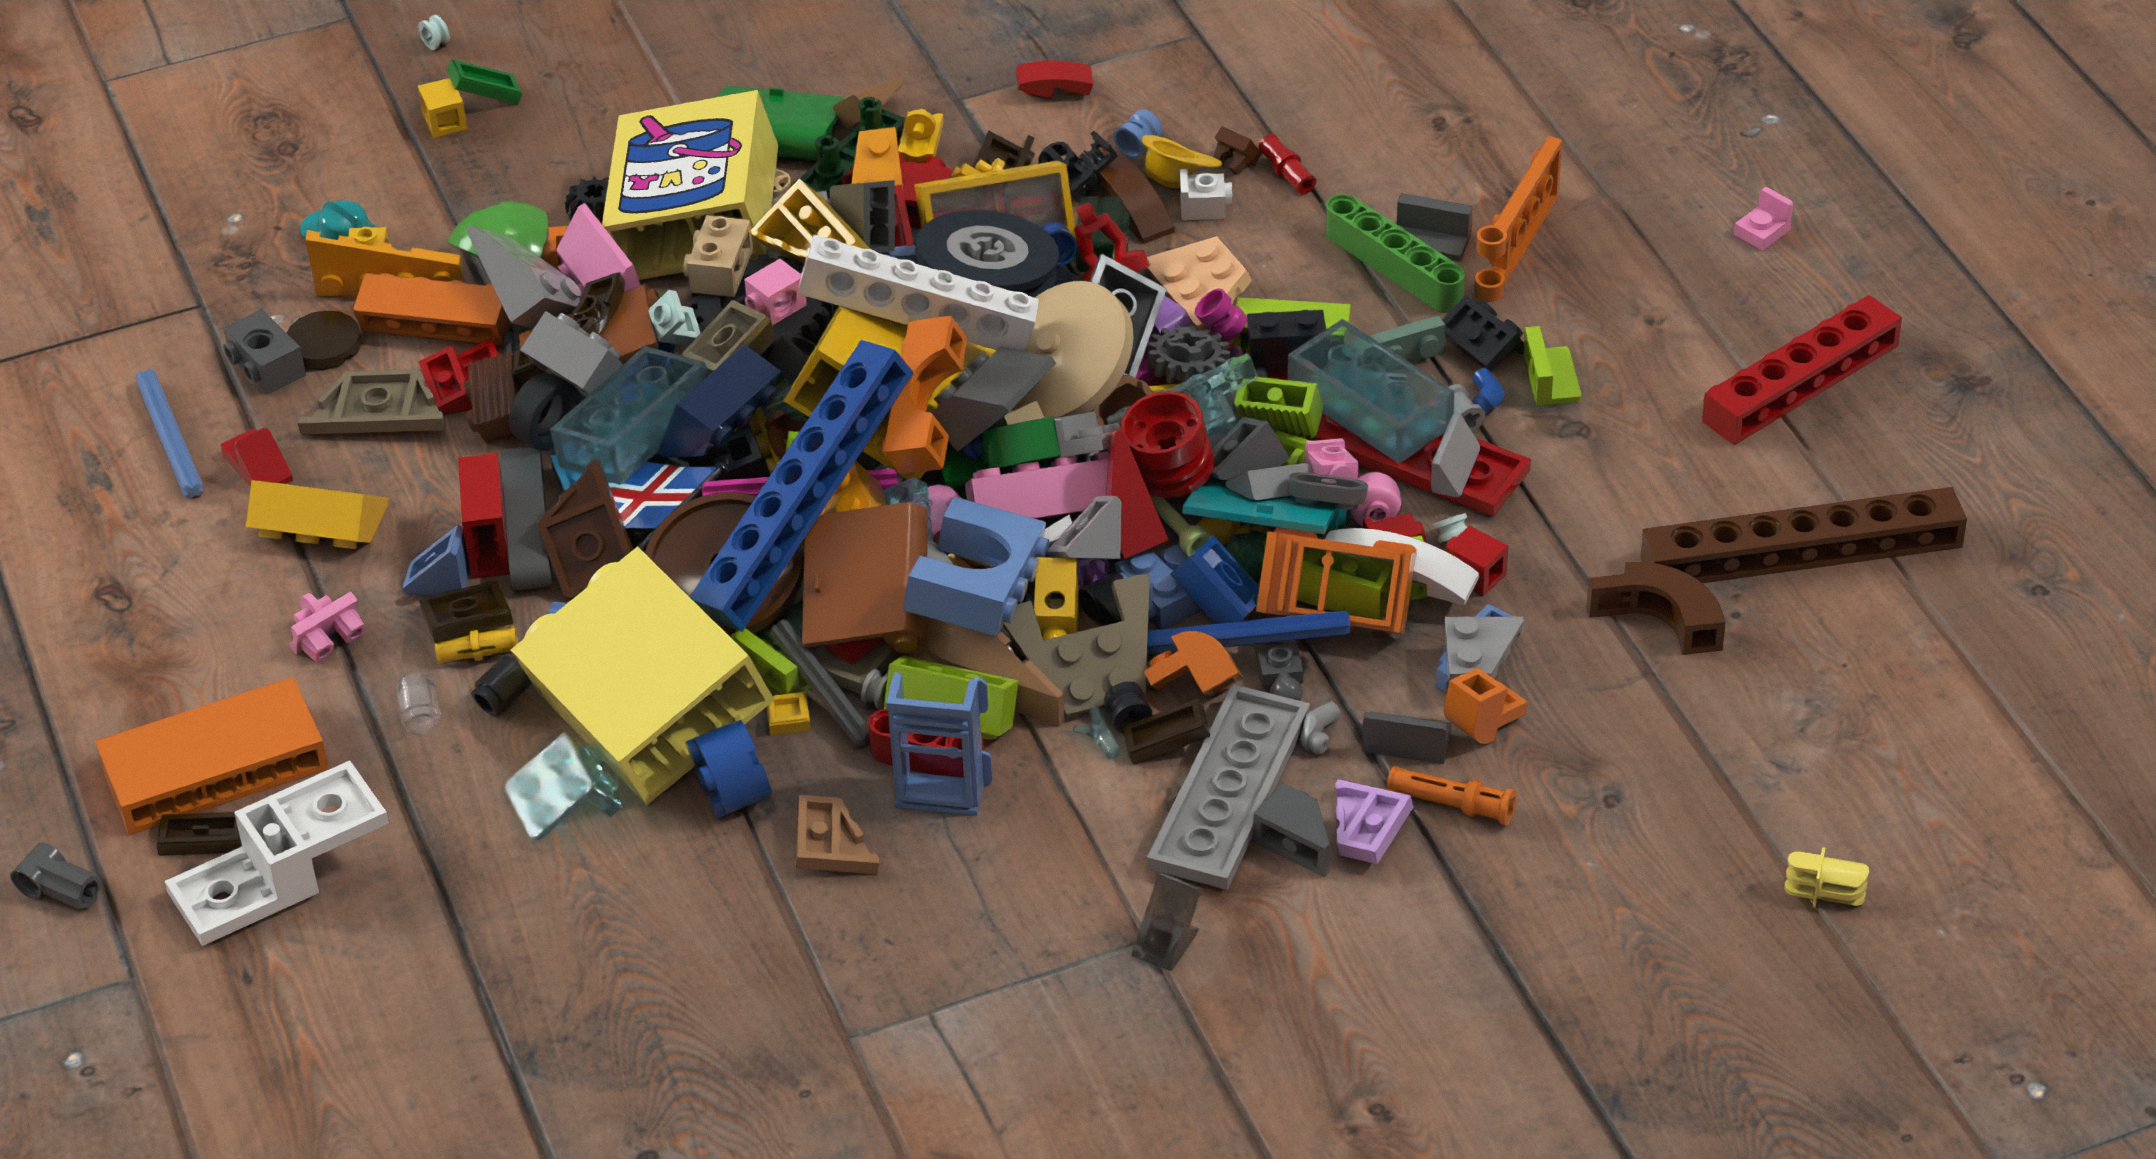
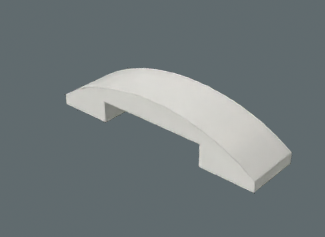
(1442, 572)

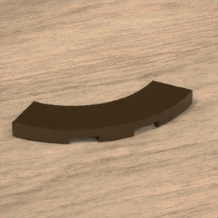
(593, 313)

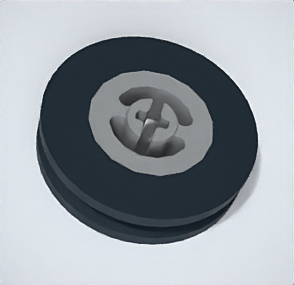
(990, 249)

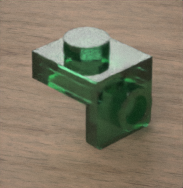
(1249, 551)

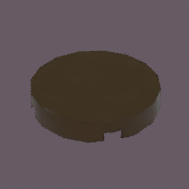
(326, 338)

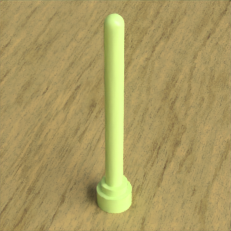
(1190, 536)

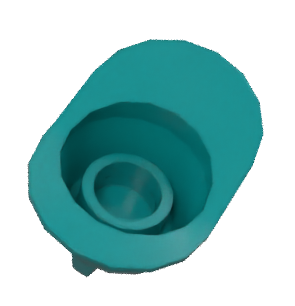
(336, 219)

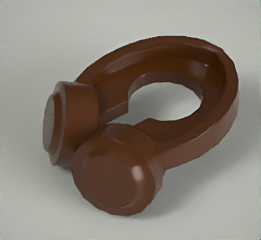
(778, 426)

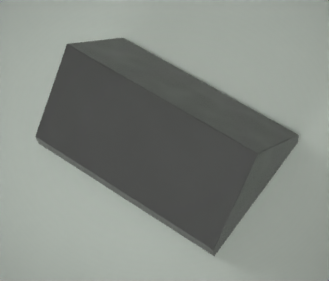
(1139, 296)

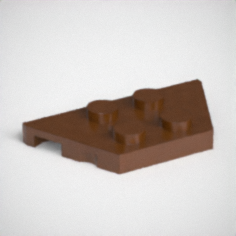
(584, 531)

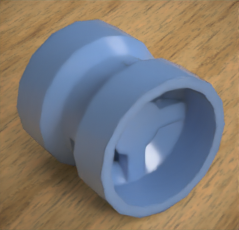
(1131, 132)

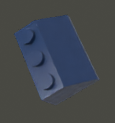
(720, 404)

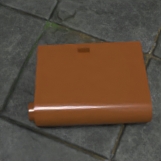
(630, 325)
(860, 574)

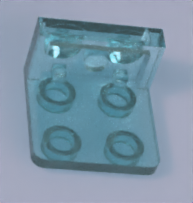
(559, 783)

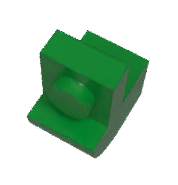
(1020, 443)

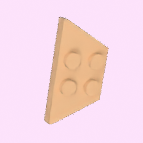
(1195, 271)

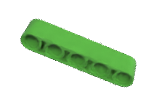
(1394, 252)

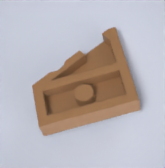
(830, 838)

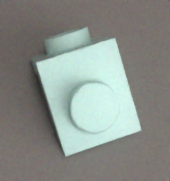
(672, 321)

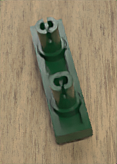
(837, 158)

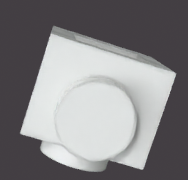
(1204, 196)

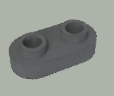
(1313, 487)

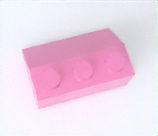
(591, 252)

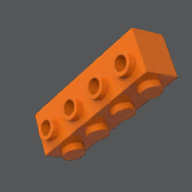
(430, 309)

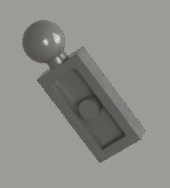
(1280, 668)

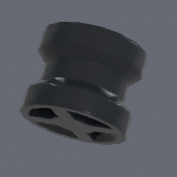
(1126, 704)

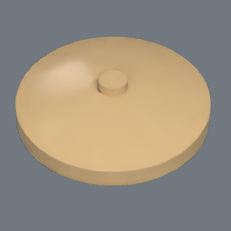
(1088, 339)

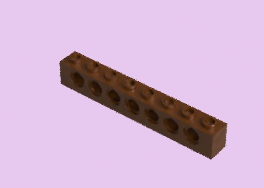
(1809, 536)

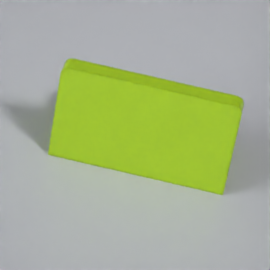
(1549, 370)
(773, 666)

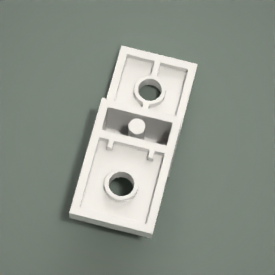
(276, 852)

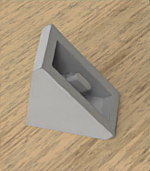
(1093, 533)

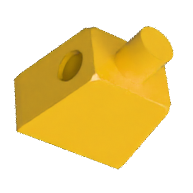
(1056, 616)

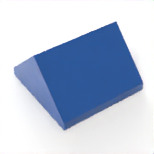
(1217, 583)

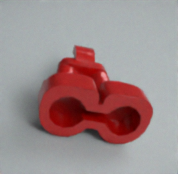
(1134, 260)

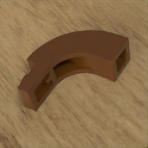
(1665, 595)

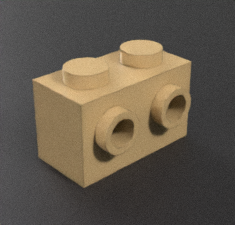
(719, 256)

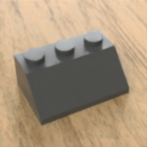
(987, 392)

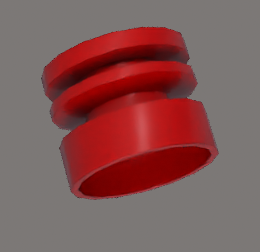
(1169, 443)

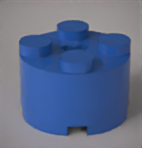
(729, 768)

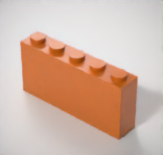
(212, 755)

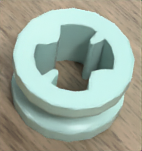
(434, 32)
(1450, 527)

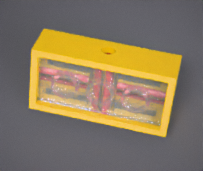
(1030, 192)

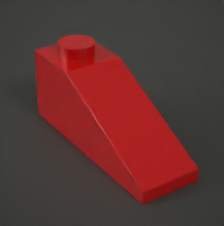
(1139, 518)

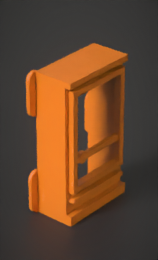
(1283, 572)

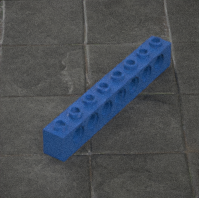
(801, 485)

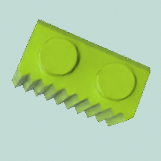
(1282, 403)

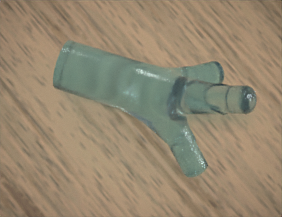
(1100, 733)

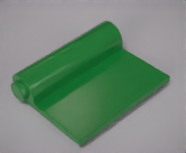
(795, 119)

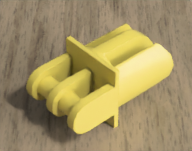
(1826, 878)

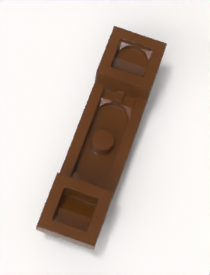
(1147, 212)

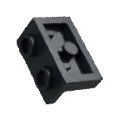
(1480, 333)

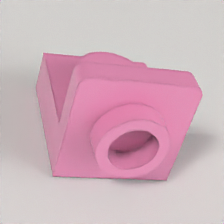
(1767, 221)

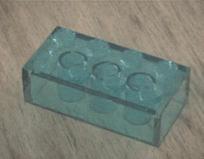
(1373, 390)
(626, 414)

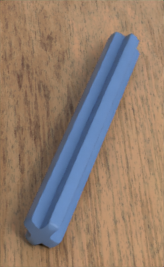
(169, 433)

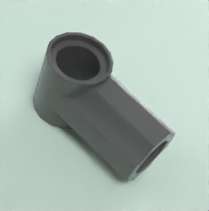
(49, 874)

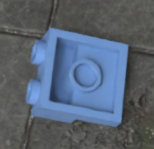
(1167, 599)

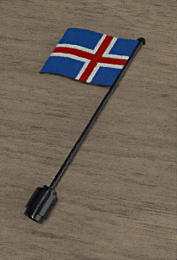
(643, 504)

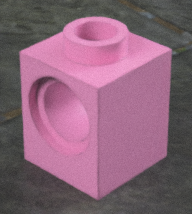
(774, 291)

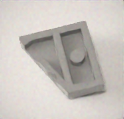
(1479, 643)

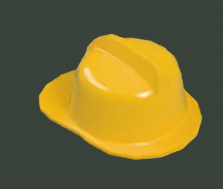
(1167, 157)

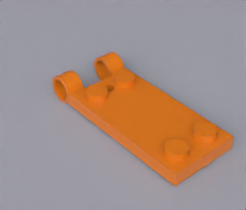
(1515, 228)

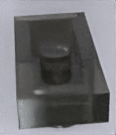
(1167, 922)

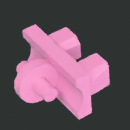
(321, 619)

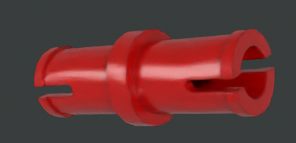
(1287, 164)

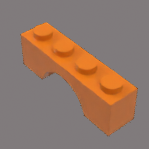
(915, 437)

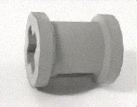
(1472, 413)

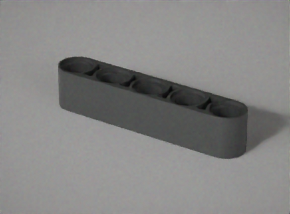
(523, 508)

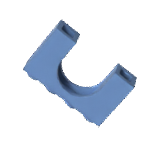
(978, 596)

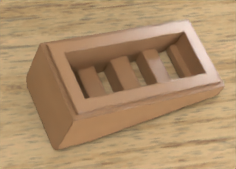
(848, 108)

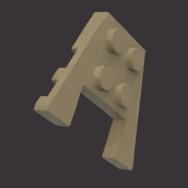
(1094, 659)

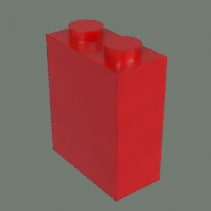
(483, 515)

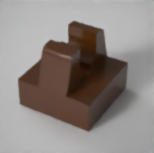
(1235, 145)

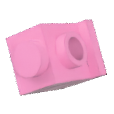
(1330, 458)

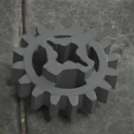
(1185, 352)

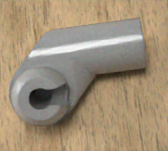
(1313, 726)

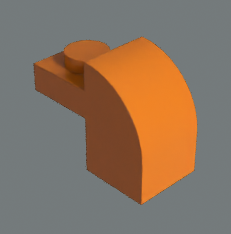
(1202, 657)
(1481, 705)

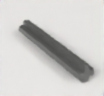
(821, 683)

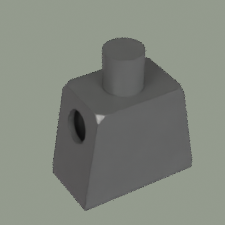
(868, 211)

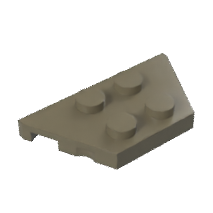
(375, 403)

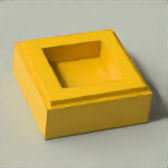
(788, 714)

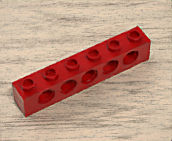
(1801, 369)

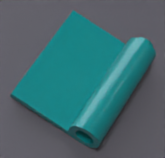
(1219, 502)

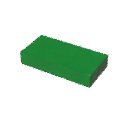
(484, 81)

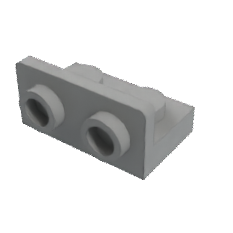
(1082, 434)

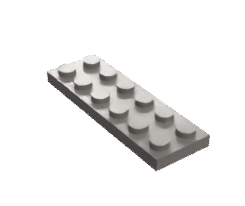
(1226, 785)

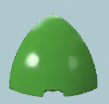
(512, 219)

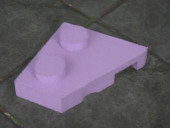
(1368, 819)

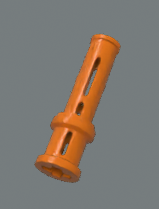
(1470, 797)

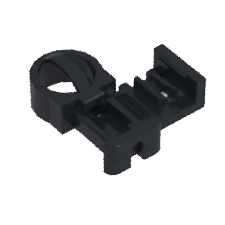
(1082, 169)

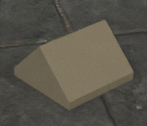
(728, 333)

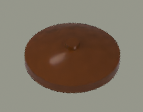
(694, 536)

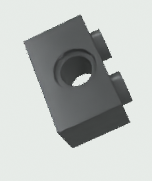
(263, 352)

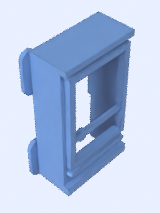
(939, 719)

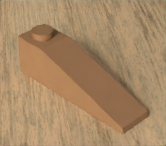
(992, 655)

